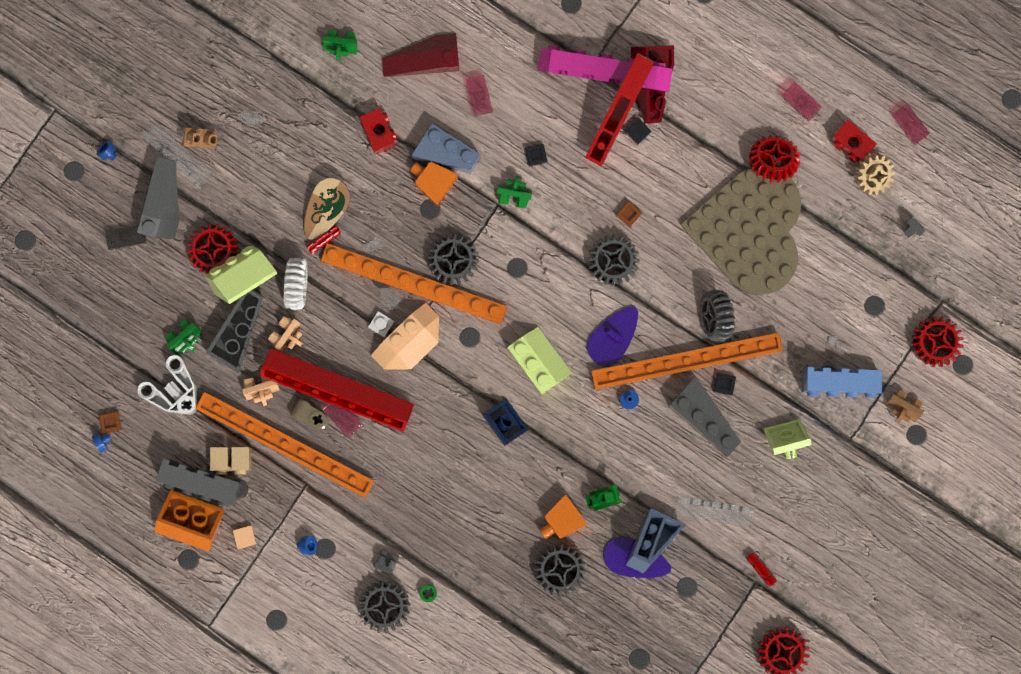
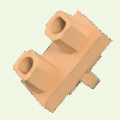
(290, 327)
(261, 391)

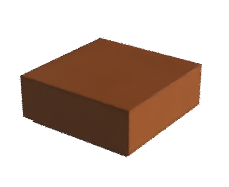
(628, 214)
(110, 422)

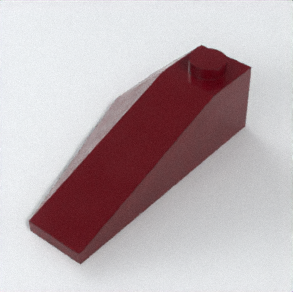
(426, 57)
(651, 100)

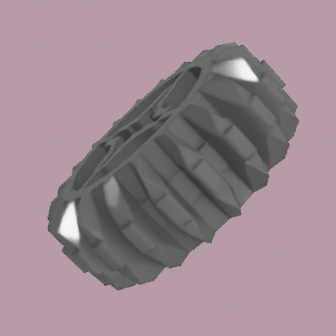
(606, 254)
(444, 259)
(717, 315)
(555, 553)
(401, 605)

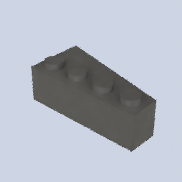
(233, 338)
(703, 415)
(198, 482)

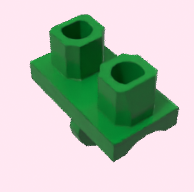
(340, 46)
(522, 195)
(185, 339)
(603, 498)

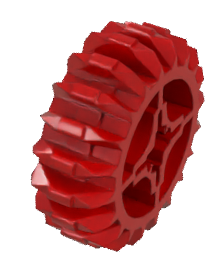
(763, 162)
(204, 249)
(942, 339)
(791, 648)

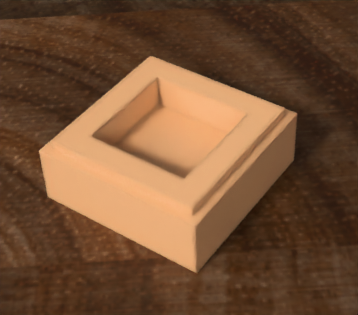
(244, 537)

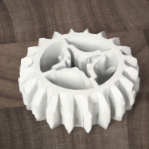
(295, 283)

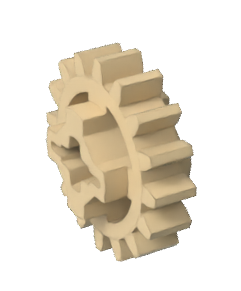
(874, 174)

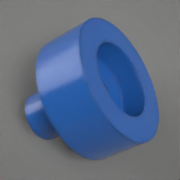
(107, 150)
(625, 403)
(101, 442)
(307, 545)

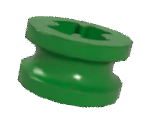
(430, 599)

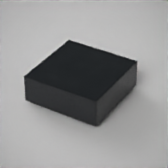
(638, 131)
(536, 155)
(724, 384)

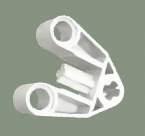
(185, 378)

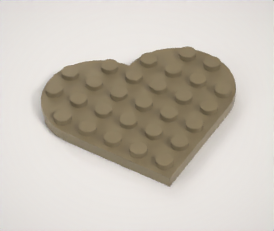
(748, 232)

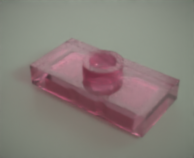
(479, 95)
(801, 101)
(910, 124)
(343, 419)

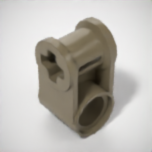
(307, 413)

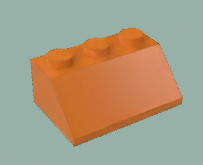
(189, 520)

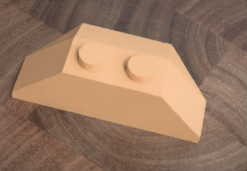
(409, 341)

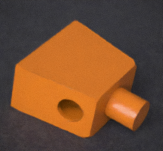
(433, 181)
(562, 519)

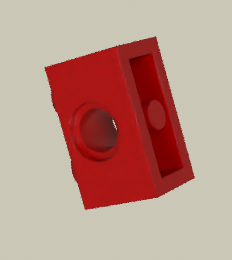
(850, 131)
(378, 142)

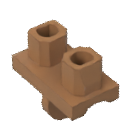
(199, 137)
(903, 409)

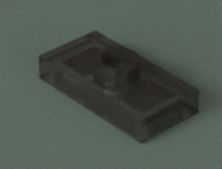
(124, 237)

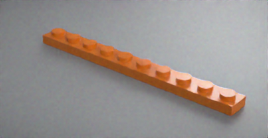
(414, 284)
(686, 361)
(285, 445)

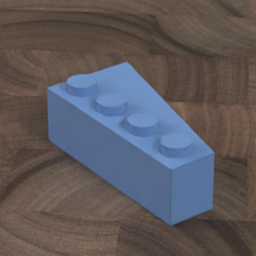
(841, 382)

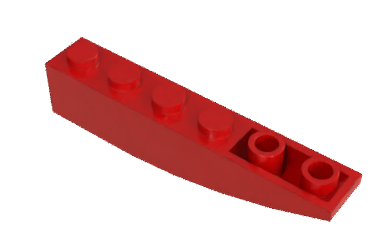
(619, 109)

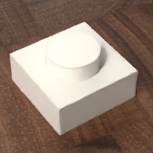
(381, 324)

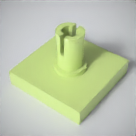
(787, 437)

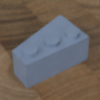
(446, 151)
(652, 539)

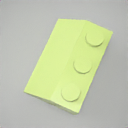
(240, 274)
(539, 360)

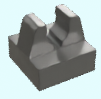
(914, 227)
(386, 562)

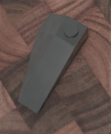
(160, 208)

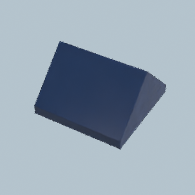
(505, 422)

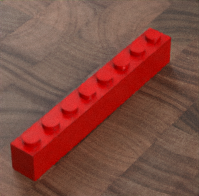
(336, 390)

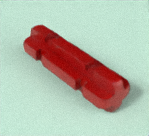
(323, 239)
(761, 569)

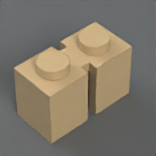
(221, 460)

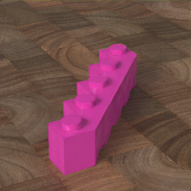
(599, 68)

